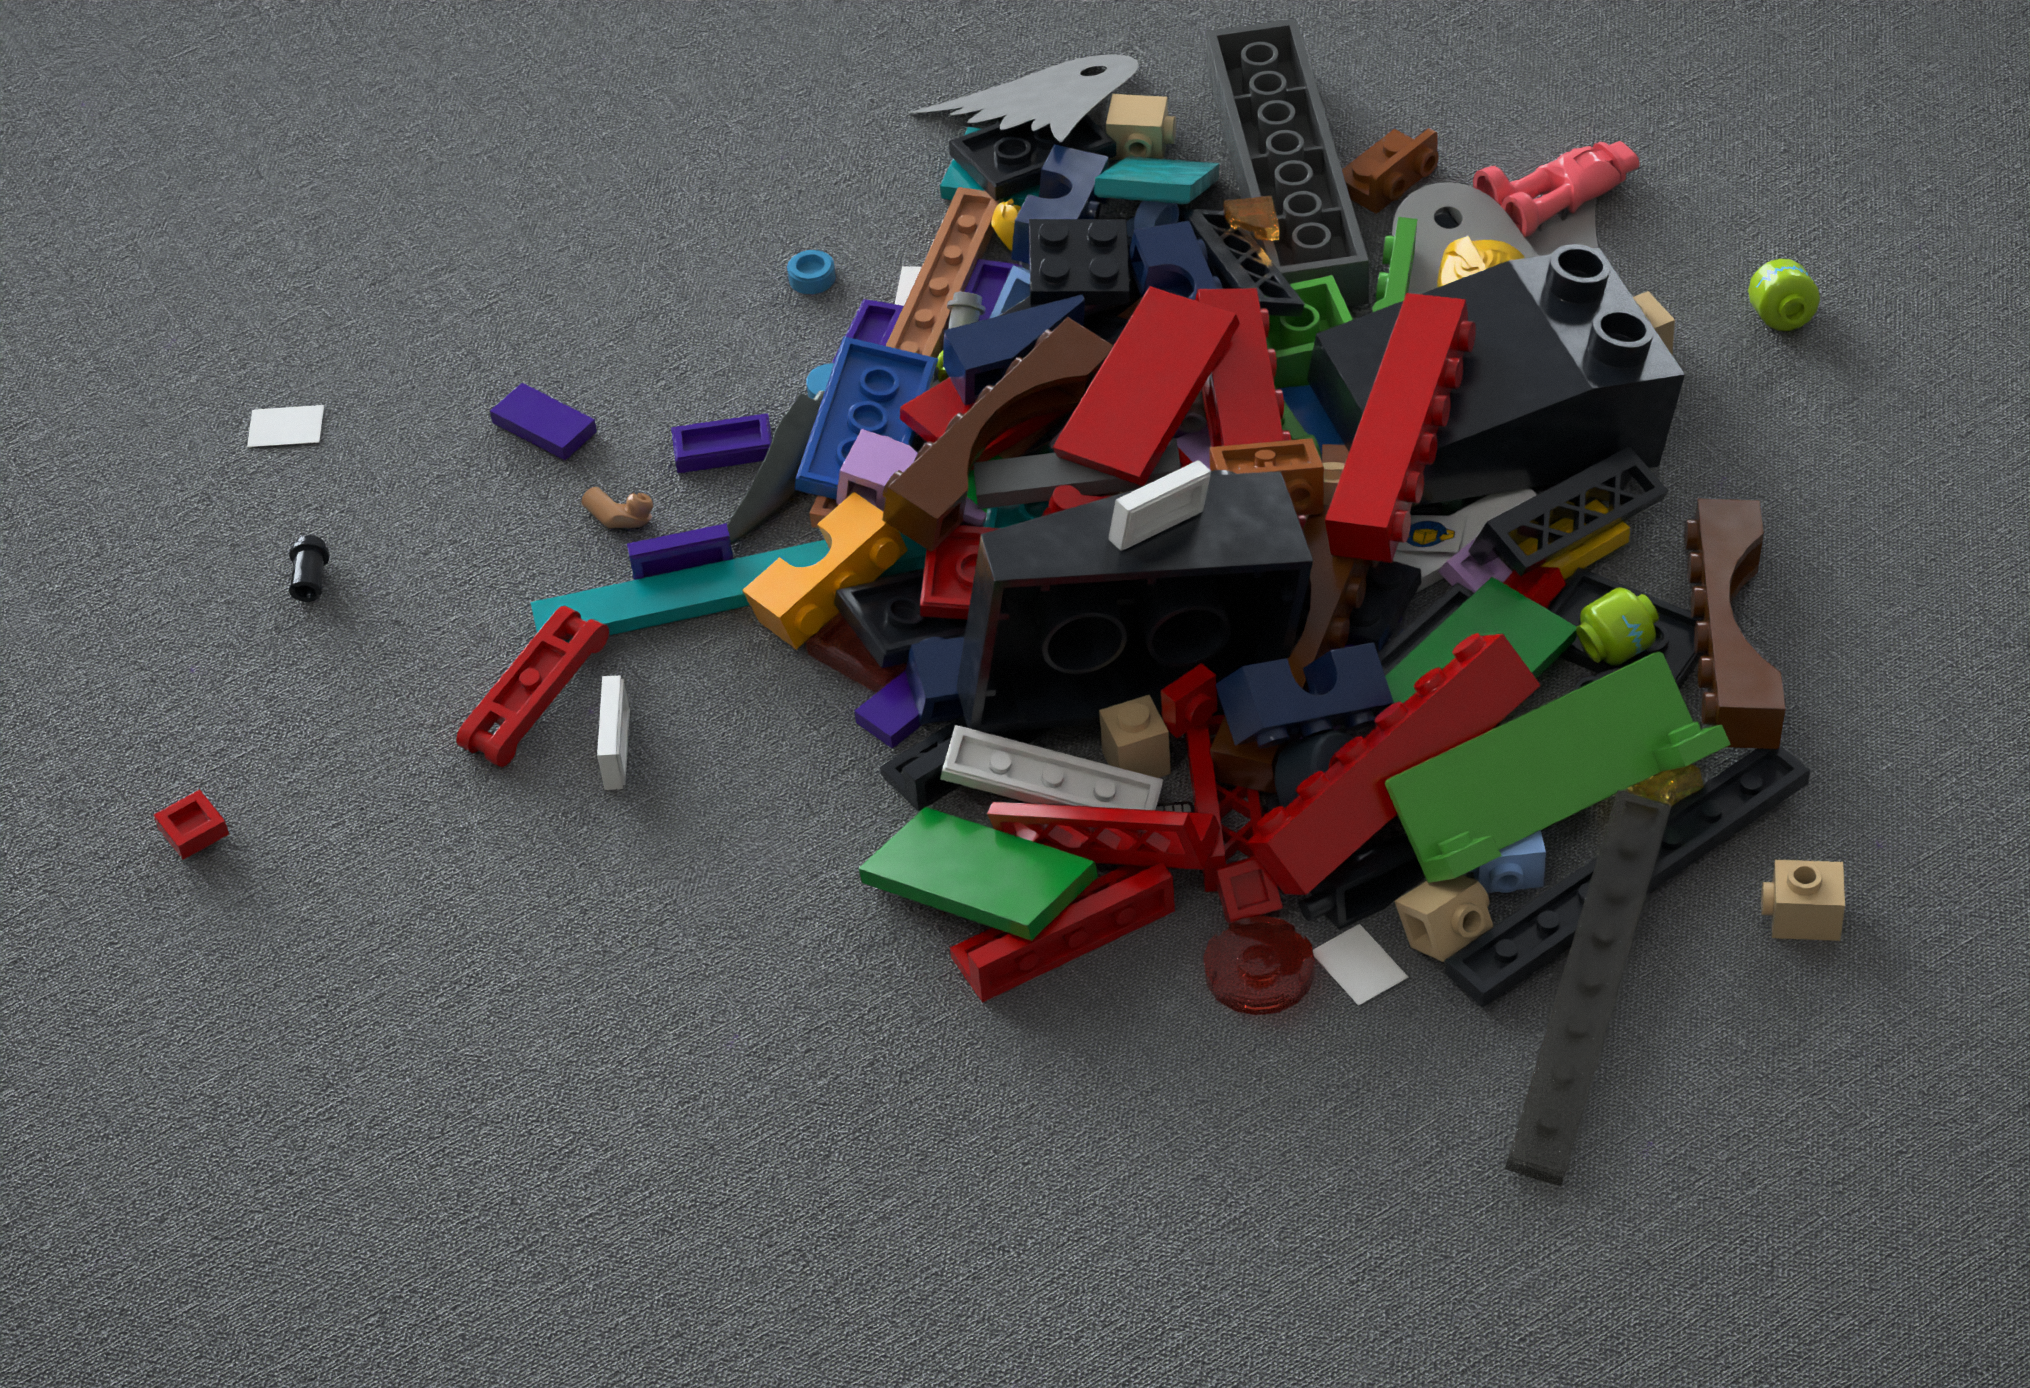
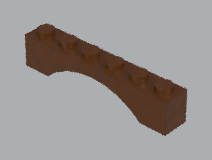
(932, 492)
(1335, 588)
(1742, 686)

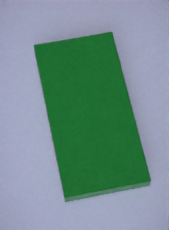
(1493, 609)
(978, 873)

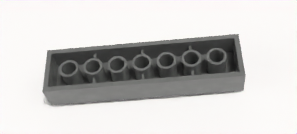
(1287, 152)

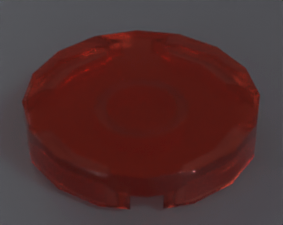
(1259, 965)

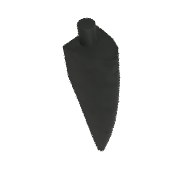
(777, 475)

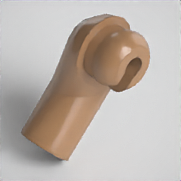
(617, 515)

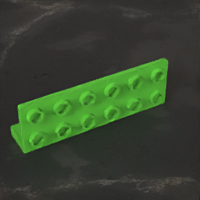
(1547, 767)

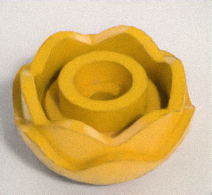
(1003, 221)

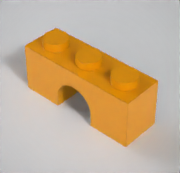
(801, 599)

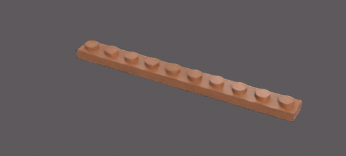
(945, 271)

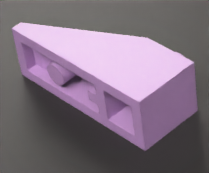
(871, 465)

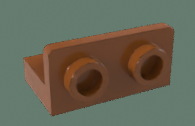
(1390, 168)
(1294, 458)

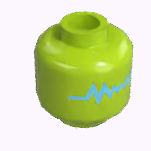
(1783, 290)
(1617, 626)

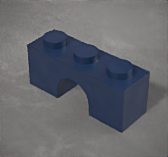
(1064, 193)
(1170, 260)
(1269, 705)

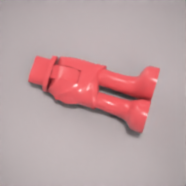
(1563, 182)

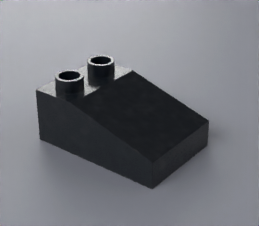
(1551, 385)
(1134, 619)

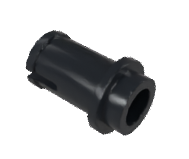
(308, 558)

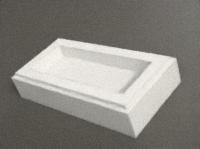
(1159, 505)
(613, 732)

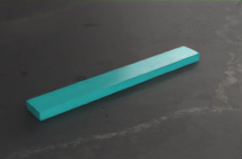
(693, 590)

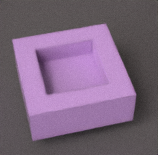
(1466, 571)

